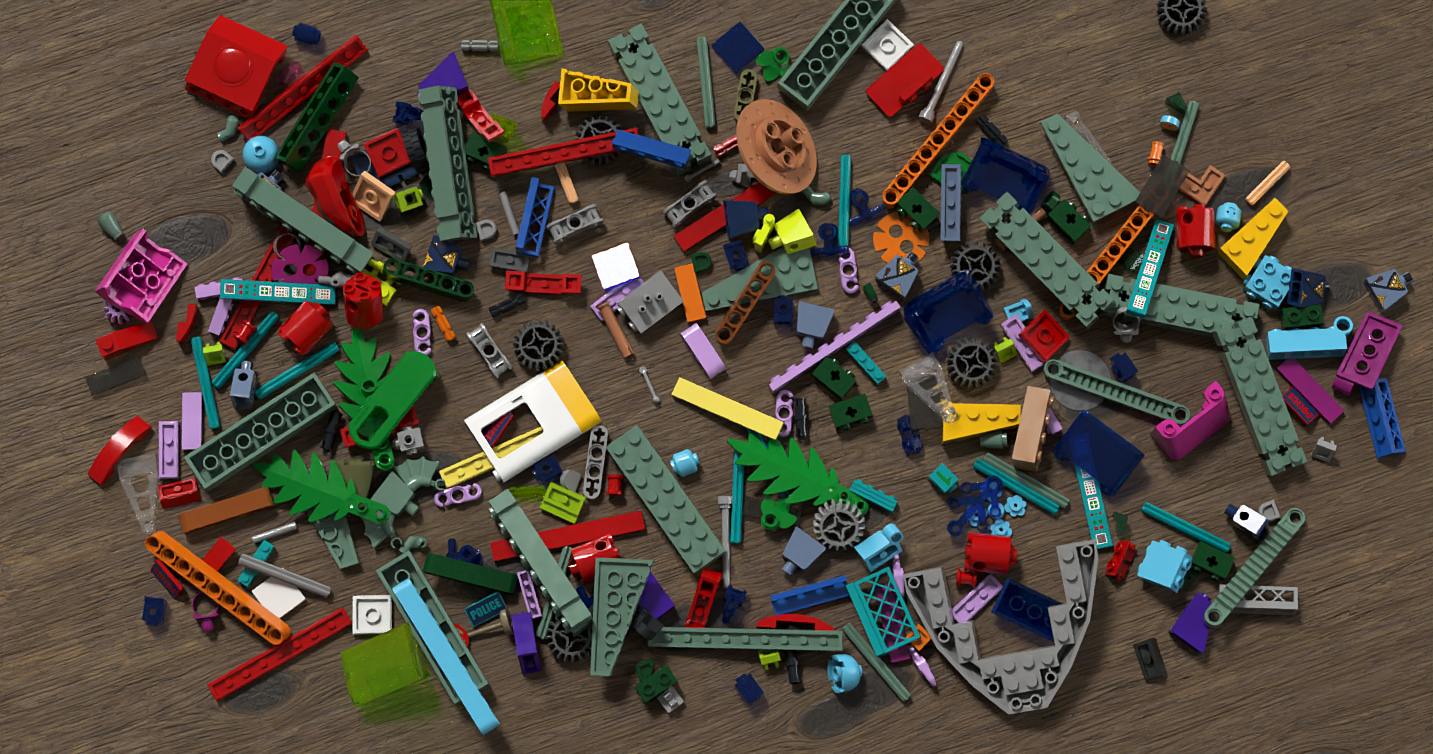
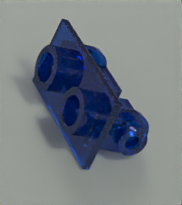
(910, 442)

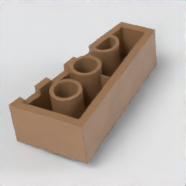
(1031, 429)

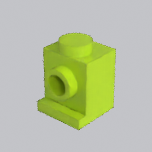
(401, 203)

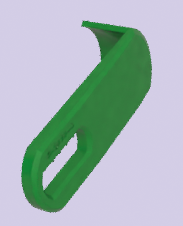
(395, 396)

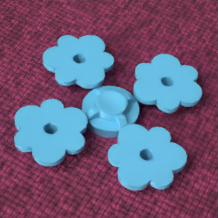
(1009, 507)

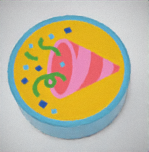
(1169, 122)

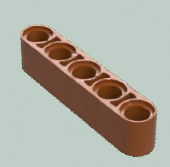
(743, 312)
(225, 510)

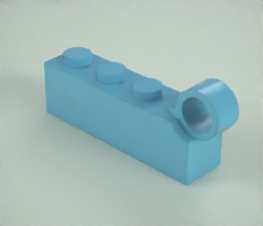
(1308, 343)

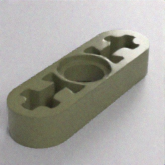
(742, 82)

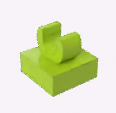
(1005, 350)
(214, 354)
(768, 656)

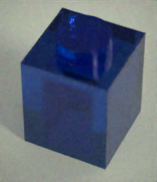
(748, 688)

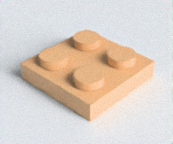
(373, 196)

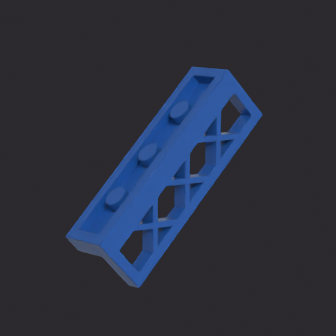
(651, 149)
(527, 217)
(1379, 418)
(810, 595)

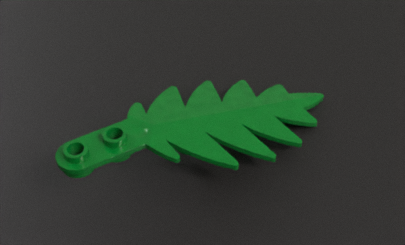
(365, 379)
(793, 472)
(316, 489)

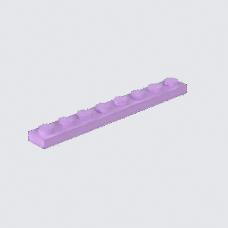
(839, 342)

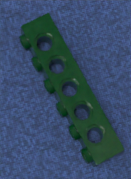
(316, 117)

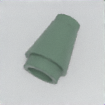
(110, 224)
(994, 440)

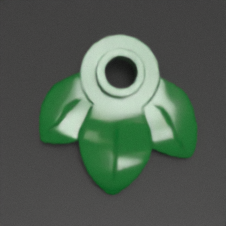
(773, 66)
(777, 511)

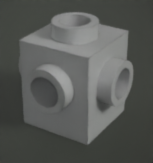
(409, 433)

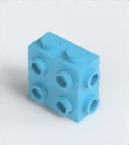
(1268, 282)
(1165, 565)

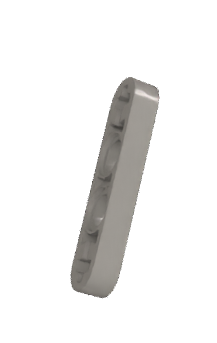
(595, 462)

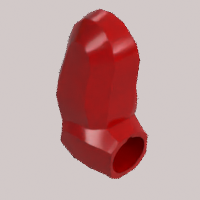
(334, 198)

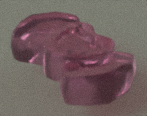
(289, 73)

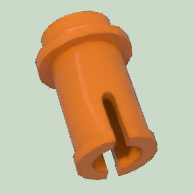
(1156, 153)

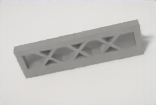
(1267, 607)

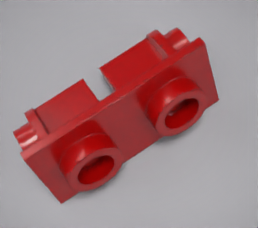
(1123, 551)

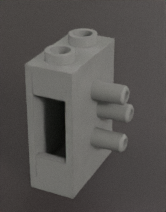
(649, 302)

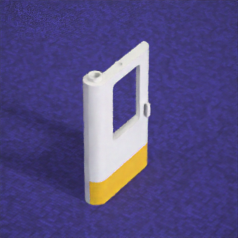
(559, 409)

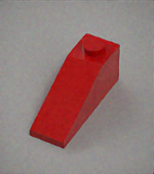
(126, 340)
(703, 598)

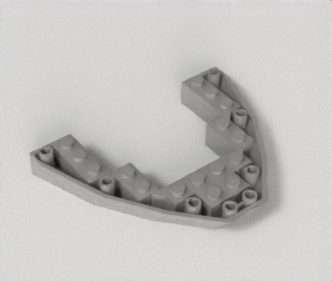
(1021, 678)

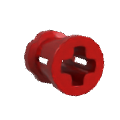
(244, 332)
(614, 485)
(966, 578)

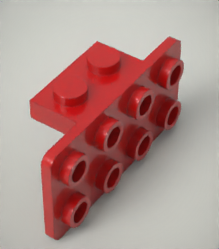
(905, 80)

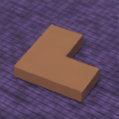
(1202, 189)

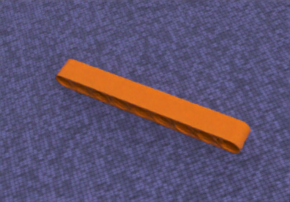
(941, 132)
(1117, 243)
(226, 587)

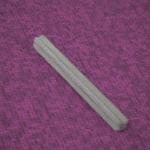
(284, 575)

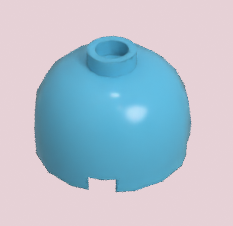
(260, 154)
(844, 672)

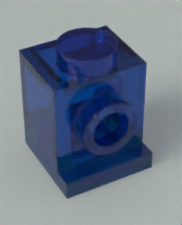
(735, 263)
(779, 316)
(1123, 367)
(555, 469)
(160, 606)

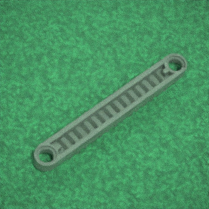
(1115, 392)
(1254, 567)

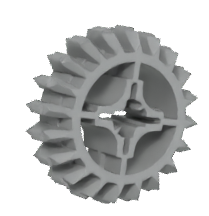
(831, 526)

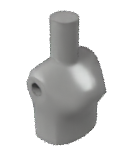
(340, 277)

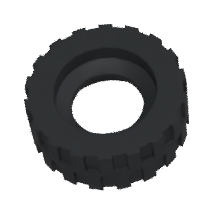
(415, 148)

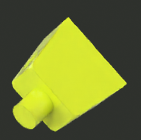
(792, 234)

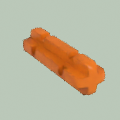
(443, 323)

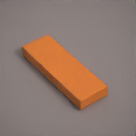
(690, 293)

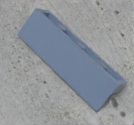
(951, 202)

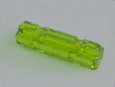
(528, 491)

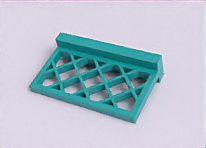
(867, 618)

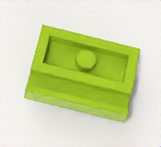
(562, 502)

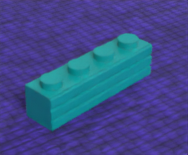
(865, 363)
(873, 496)
(262, 554)

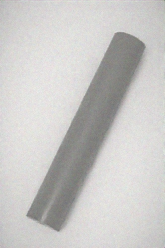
(509, 213)
(274, 532)

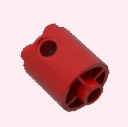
(1195, 230)
(363, 301)
(306, 326)
(989, 553)
(584, 556)

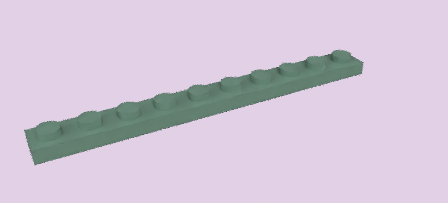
(748, 638)

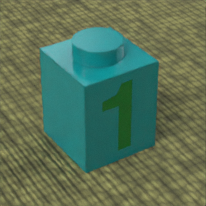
(943, 479)

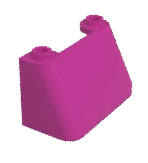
(1179, 441)

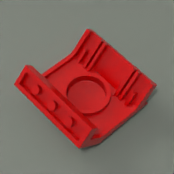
(234, 66)

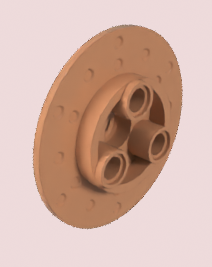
(776, 146)

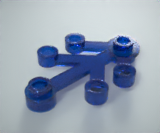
(976, 503)

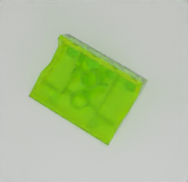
(526, 30)
(382, 665)

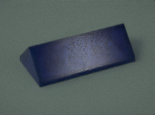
(1025, 608)

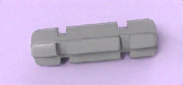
(479, 45)

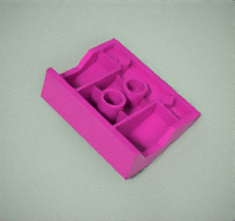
(141, 277)

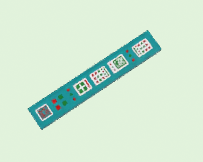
(1150, 268)
(276, 292)
(1094, 509)

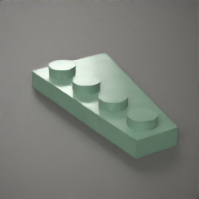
(337, 538)

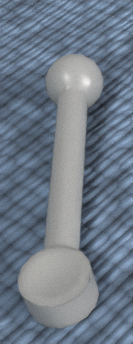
(688, 177)
(643, 371)

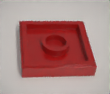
(387, 153)
(1044, 335)

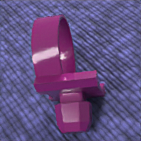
(207, 624)

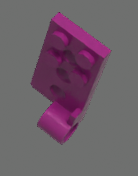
(1348, 374)

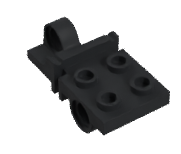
(643, 622)

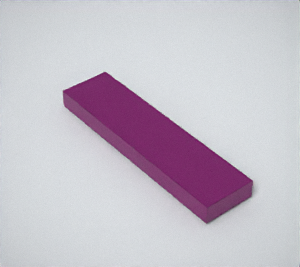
(1310, 389)
(901, 653)

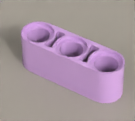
(703, 351)

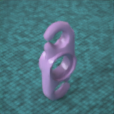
(846, 278)
(425, 324)
(788, 405)
(466, 498)
(898, 574)
(922, 665)

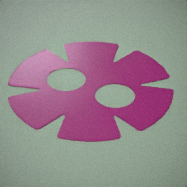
(293, 256)

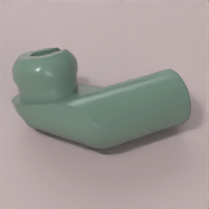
(231, 128)
(816, 198)
(413, 542)

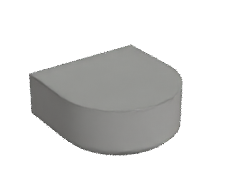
(221, 160)
(486, 229)
(570, 479)
(1269, 511)

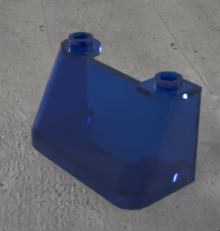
(1002, 170)
(947, 310)
(1098, 452)

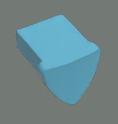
(1022, 309)

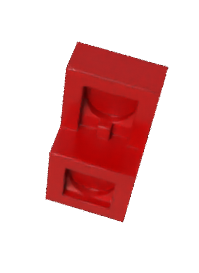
(548, 105)
(185, 328)
(219, 554)

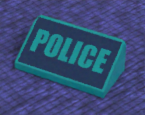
(485, 609)

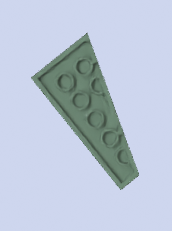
(1092, 176)
(792, 276)
(616, 597)

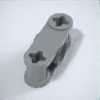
(682, 211)
(566, 230)
(481, 339)

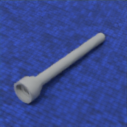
(927, 115)
(725, 504)

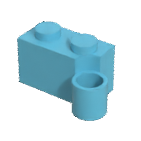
(880, 547)

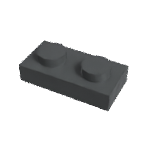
(391, 244)
(508, 260)

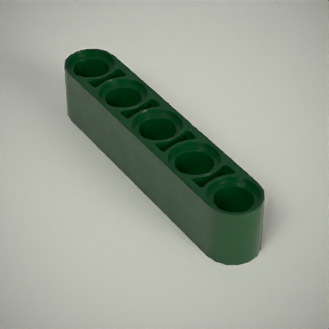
(418, 281)
(470, 573)

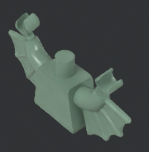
(398, 496)

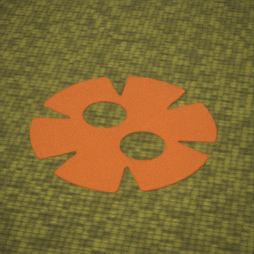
(885, 240)

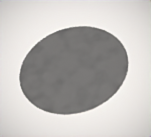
(1072, 397)

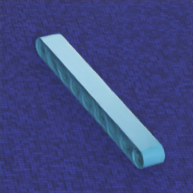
(446, 656)

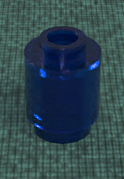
(306, 34)

